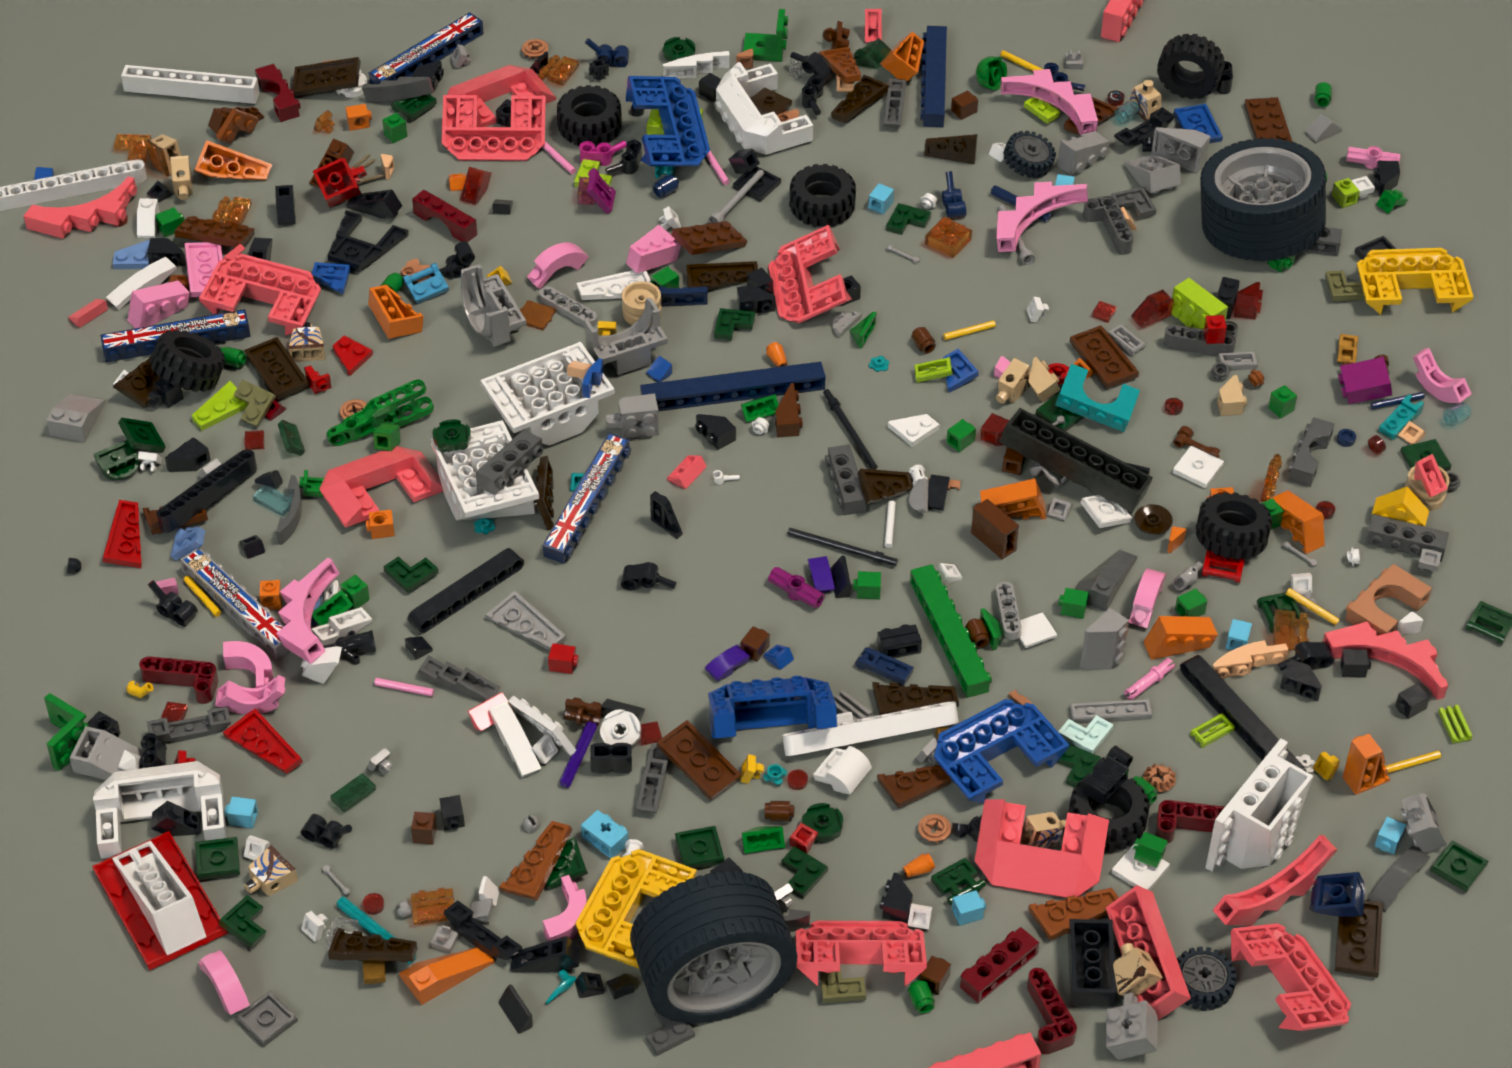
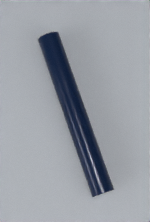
(1394, 401)

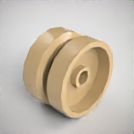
(634, 300)
(1418, 489)

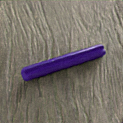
(577, 757)

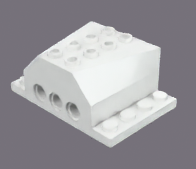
(545, 398)
(458, 478)
(1261, 814)

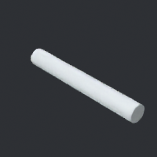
(890, 524)

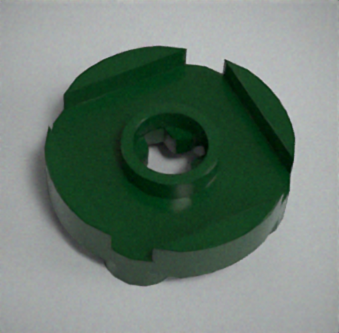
(685, 47)
(445, 442)
(824, 812)

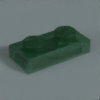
(291, 437)
(353, 792)

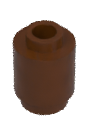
(923, 340)
(978, 632)
(779, 811)

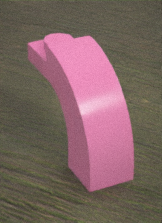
(555, 258)
(1436, 382)
(1146, 596)
(249, 657)
(243, 700)
(564, 924)
(225, 981)

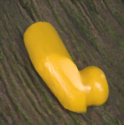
(140, 692)

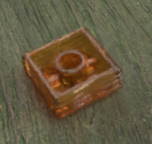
(948, 237)

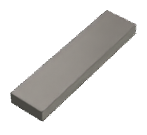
(1111, 710)

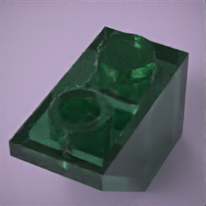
(871, 54)

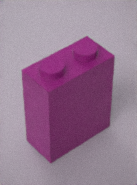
(1365, 380)

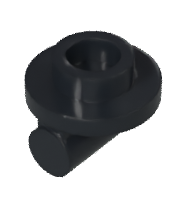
(1147, 144)

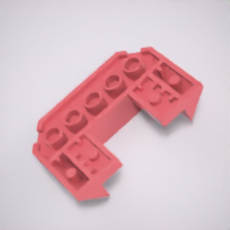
(499, 82)
(476, 143)
(792, 280)
(286, 287)
(347, 484)
(1035, 868)
(860, 942)
(1311, 993)

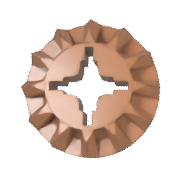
(537, 44)
(347, 408)
(1168, 777)
(929, 822)

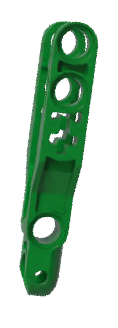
(374, 413)

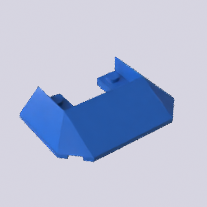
(680, 115)
(969, 745)

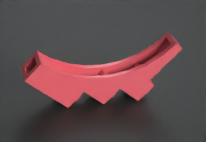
(85, 216)
(1391, 648)
(1294, 880)

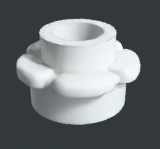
(928, 201)
(760, 426)
(1353, 556)

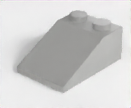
(1182, 146)
(1154, 172)
(74, 417)

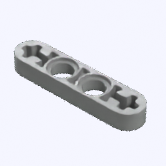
(565, 309)
(1011, 610)

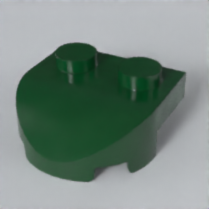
(117, 461)

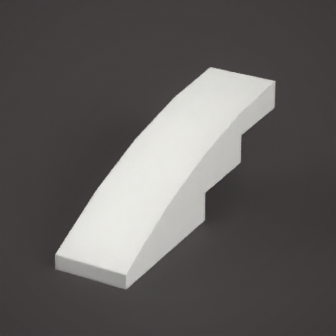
(697, 64)
(149, 276)
(341, 624)
(514, 739)

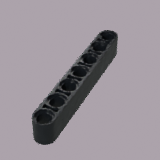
(206, 491)
(465, 590)

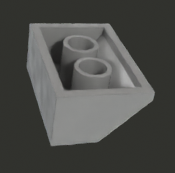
(1105, 641)

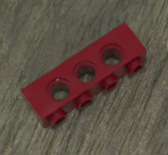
(996, 974)

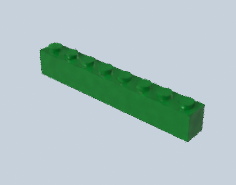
(950, 631)

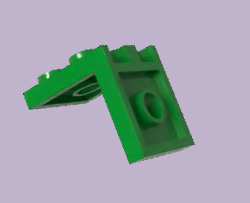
(771, 44)
(71, 725)

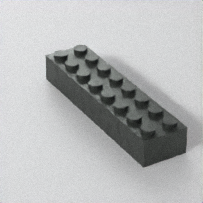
(1075, 459)

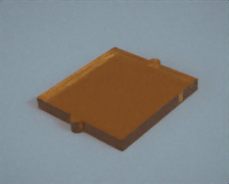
(157, 158)
(537, 314)

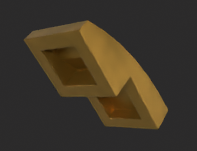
(1347, 348)
(374, 972)

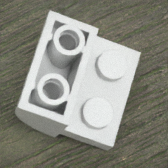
(843, 769)

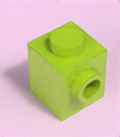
(1345, 192)

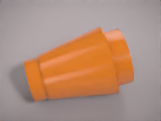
(776, 354)
(918, 866)

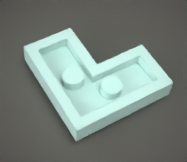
(1089, 737)

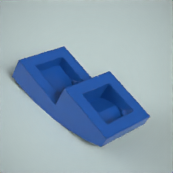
(592, 377)

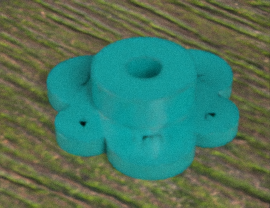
(879, 364)
(484, 525)

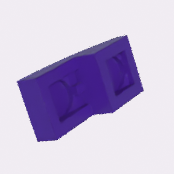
(821, 574)
(723, 664)

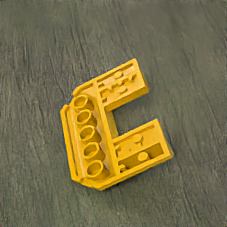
(1389, 270)
(616, 897)

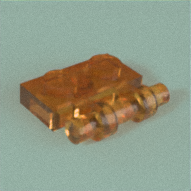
(562, 69)
(236, 210)
(1271, 477)
(1285, 628)
(431, 911)

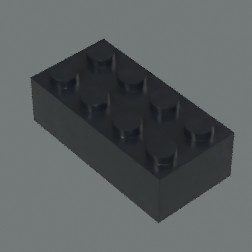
(1091, 962)

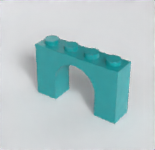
(1112, 414)

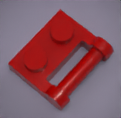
(1219, 561)

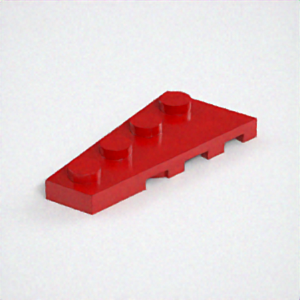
(124, 537)
(261, 739)

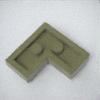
(1340, 289)
(258, 402)
(841, 990)

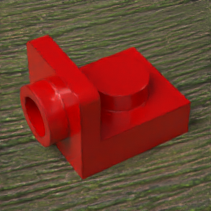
(317, 382)

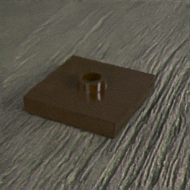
(770, 101)

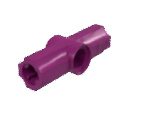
(796, 587)

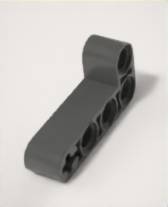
(1108, 211)
(1193, 340)

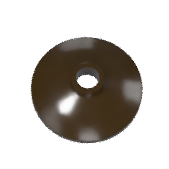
(1153, 519)

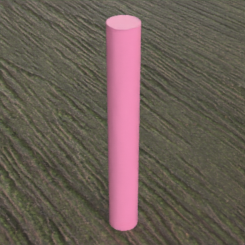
(559, 158)
(717, 168)
(404, 687)

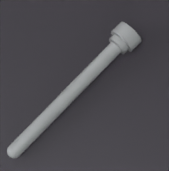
(718, 216)
(1026, 255)

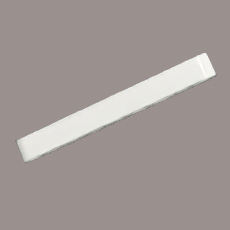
(70, 184)
(870, 728)

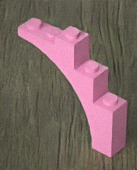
(1060, 94)
(1029, 208)
(297, 614)

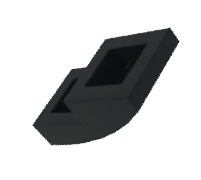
(937, 491)

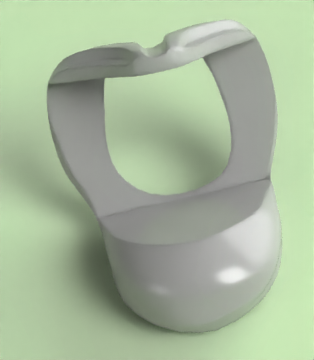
(1037, 469)

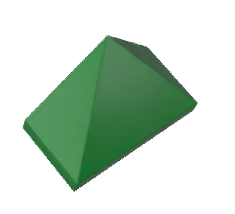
(863, 329)
(759, 407)
(330, 607)
(993, 627)
(763, 838)

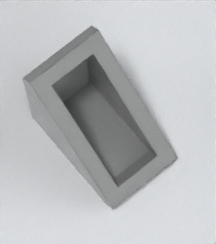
(1322, 128)

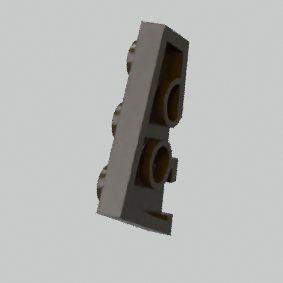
(953, 148)
(883, 484)

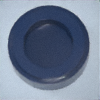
(1346, 437)

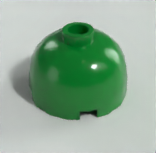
(990, 72)

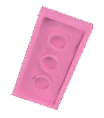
(201, 262)

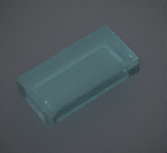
(273, 500)

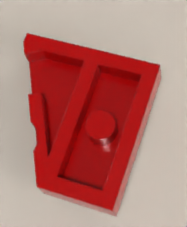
(351, 353)

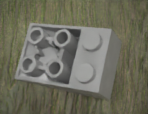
(99, 753)

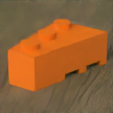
(392, 313)
(1365, 765)

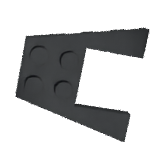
(357, 252)

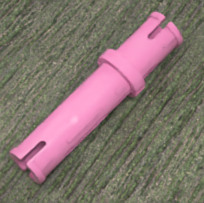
(1155, 674)

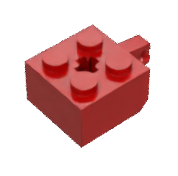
(346, 187)

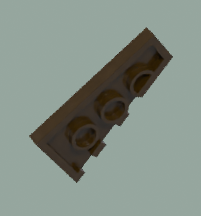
(862, 96)
(718, 274)
(544, 488)

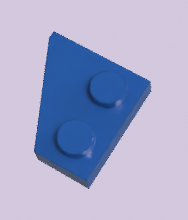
(331, 275)
(962, 370)

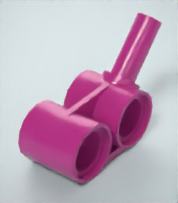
(602, 153)

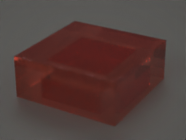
(1104, 311)
(254, 440)
(174, 711)
(650, 733)

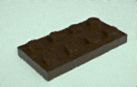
(326, 76)
(276, 368)
(1360, 941)

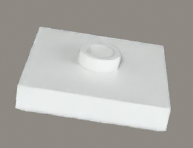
(1198, 467)
(1105, 512)
(1137, 872)

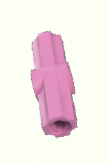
(1370, 156)

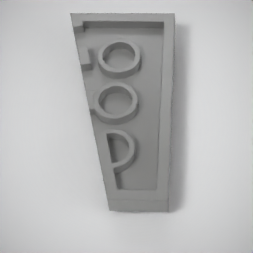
(523, 619)

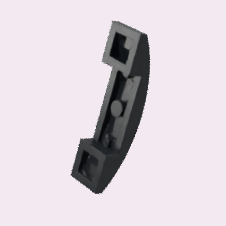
(1137, 135)
(478, 935)

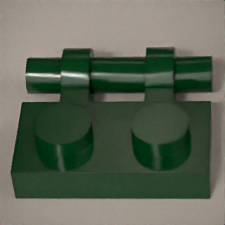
(956, 875)

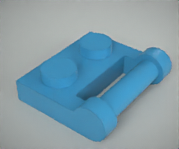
(428, 288)

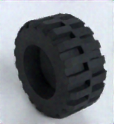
(1196, 50)
(589, 101)
(822, 210)
(187, 360)
(1233, 526)
(1121, 830)

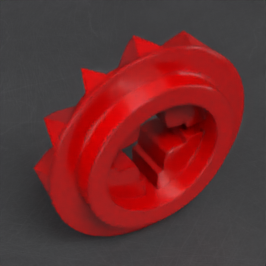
(1060, 370)

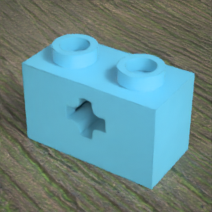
(604, 834)

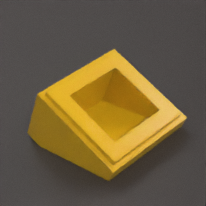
(503, 274)

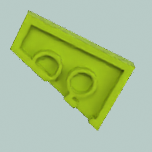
(218, 407)

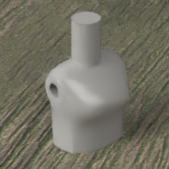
(1187, 577)

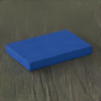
(1199, 119)

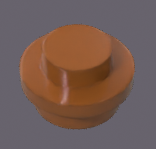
(1256, 378)

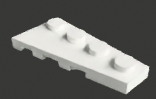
(609, 286)
(542, 723)

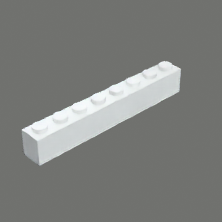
(190, 84)

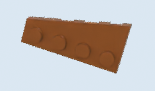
(842, 64)
(533, 872)
(1055, 916)

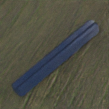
(1011, 199)

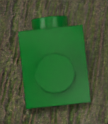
(1391, 198)
(310, 485)

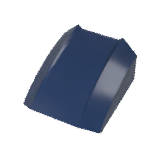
(1338, 895)

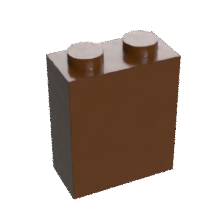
(994, 529)

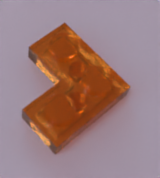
(134, 144)

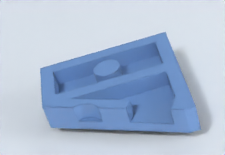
(132, 257)
(187, 541)

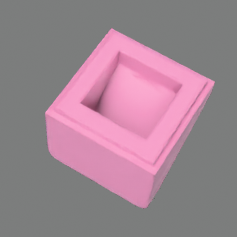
(1001, 366)
(168, 585)

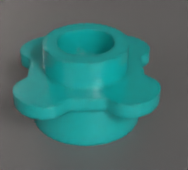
(772, 770)

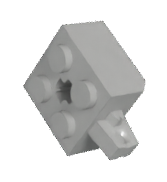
(636, 417)
(1422, 823)
(1131, 1028)

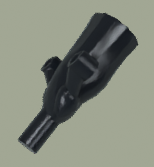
(355, 643)

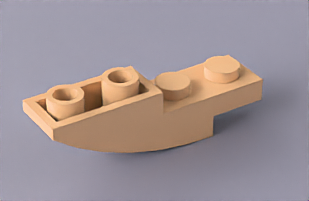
(1243, 658)

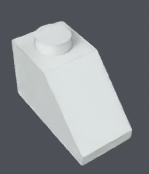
(146, 218)
(323, 665)

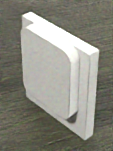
(1036, 630)

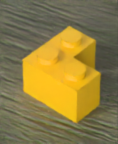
(1402, 506)

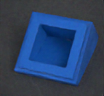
(43, 172)
(660, 369)
(779, 656)

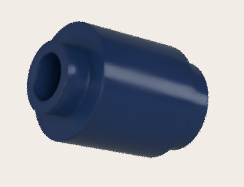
(665, 185)

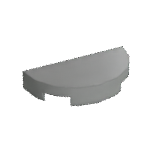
(844, 322)
(919, 496)

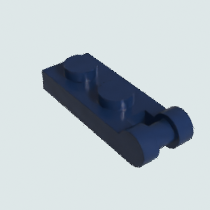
(683, 296)
(884, 665)

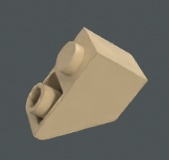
(1042, 381)
(1230, 398)

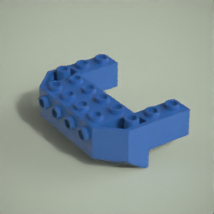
(771, 704)

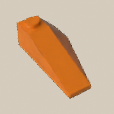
(227, 163)
(437, 975)

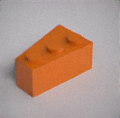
(905, 57)
(1017, 499)
(1302, 521)
(1179, 635)

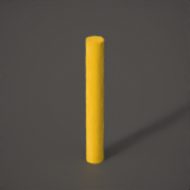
(1019, 61)
(969, 330)
(202, 596)
(1312, 606)
(1413, 761)

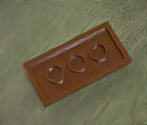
(1267, 118)
(214, 232)
(709, 237)
(1104, 356)
(699, 760)

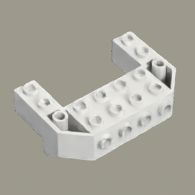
(752, 130)
(138, 792)

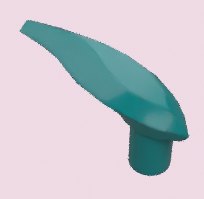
(565, 984)

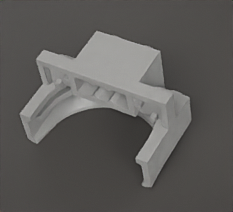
(490, 317)
(630, 347)

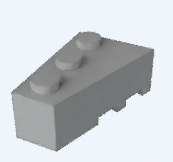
(1082, 152)

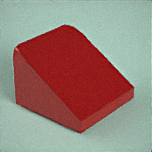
(803, 837)

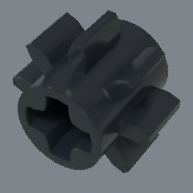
(598, 69)

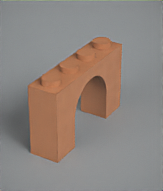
(1392, 583)

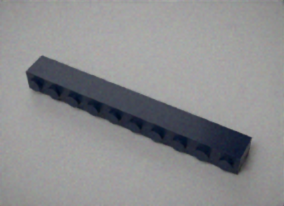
(736, 386)

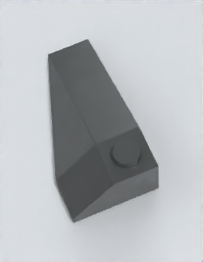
(1107, 579)

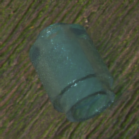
(1126, 112)
(1457, 414)

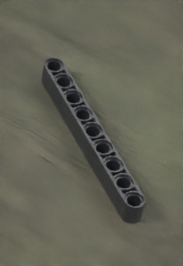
(1226, 701)

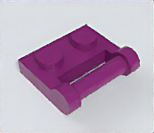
(600, 191)

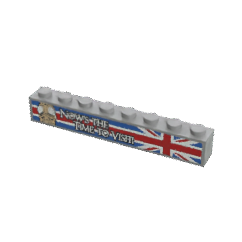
(235, 601)

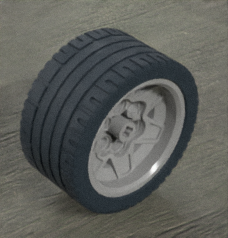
(1263, 199)
(713, 947)

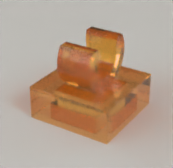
(324, 122)

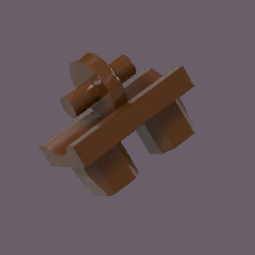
(837, 37)
(582, 712)

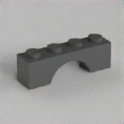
(1317, 437)

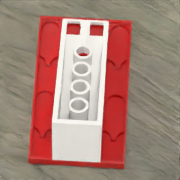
(159, 900)

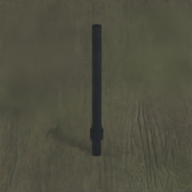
(835, 405)
(877, 556)

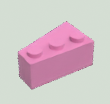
(653, 250)
(156, 303)

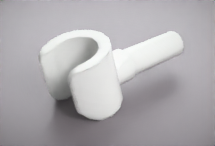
(719, 478)

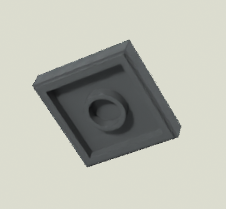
(266, 1018)

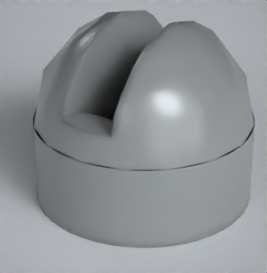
(527, 825)
(403, 908)

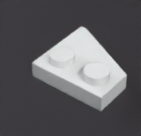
(914, 428)

